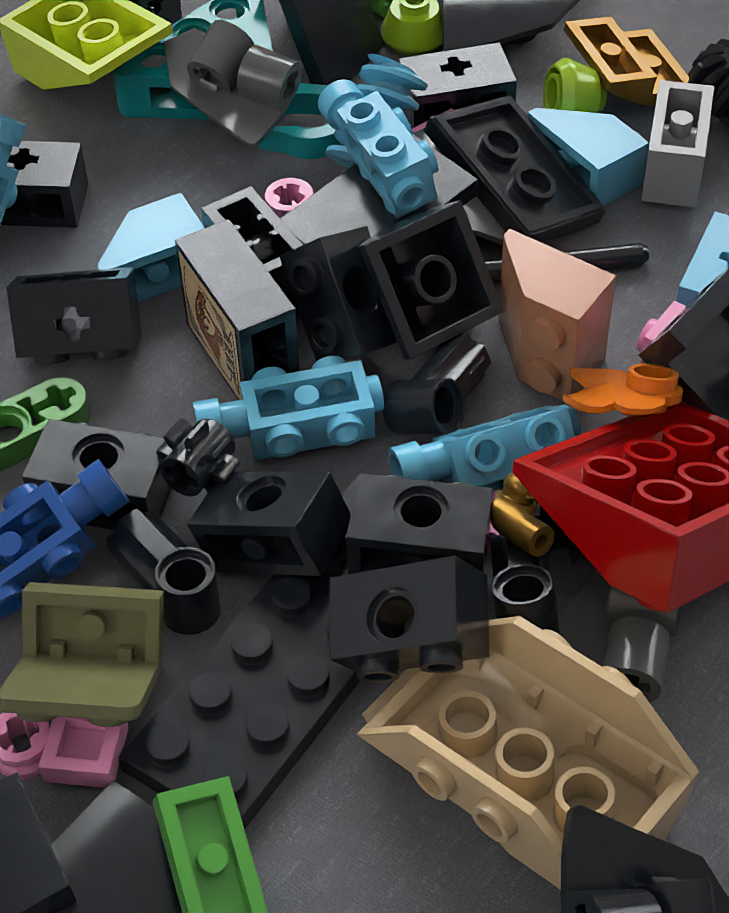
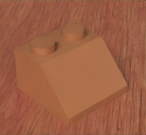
(552, 313)

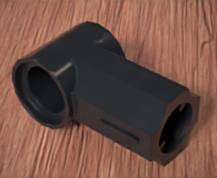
(437, 393)
(166, 563)
(523, 585)

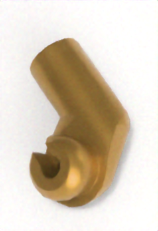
(515, 518)

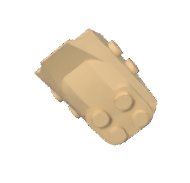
(532, 738)

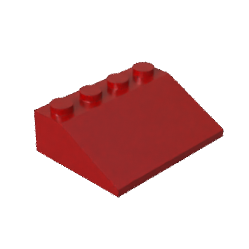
(643, 501)

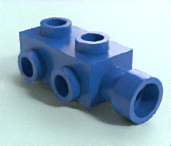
(46, 531)

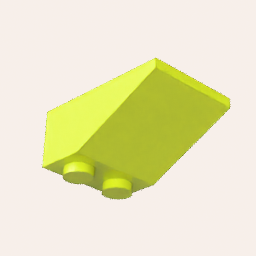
(77, 39)

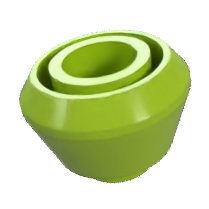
(413, 27)
(573, 88)

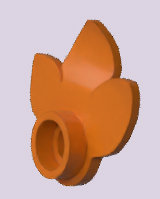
(639, 392)

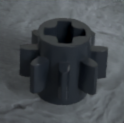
(197, 456)

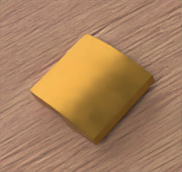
(627, 61)

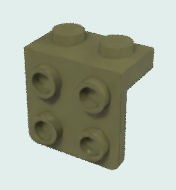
(86, 653)

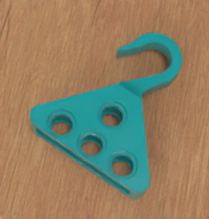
(134, 79)

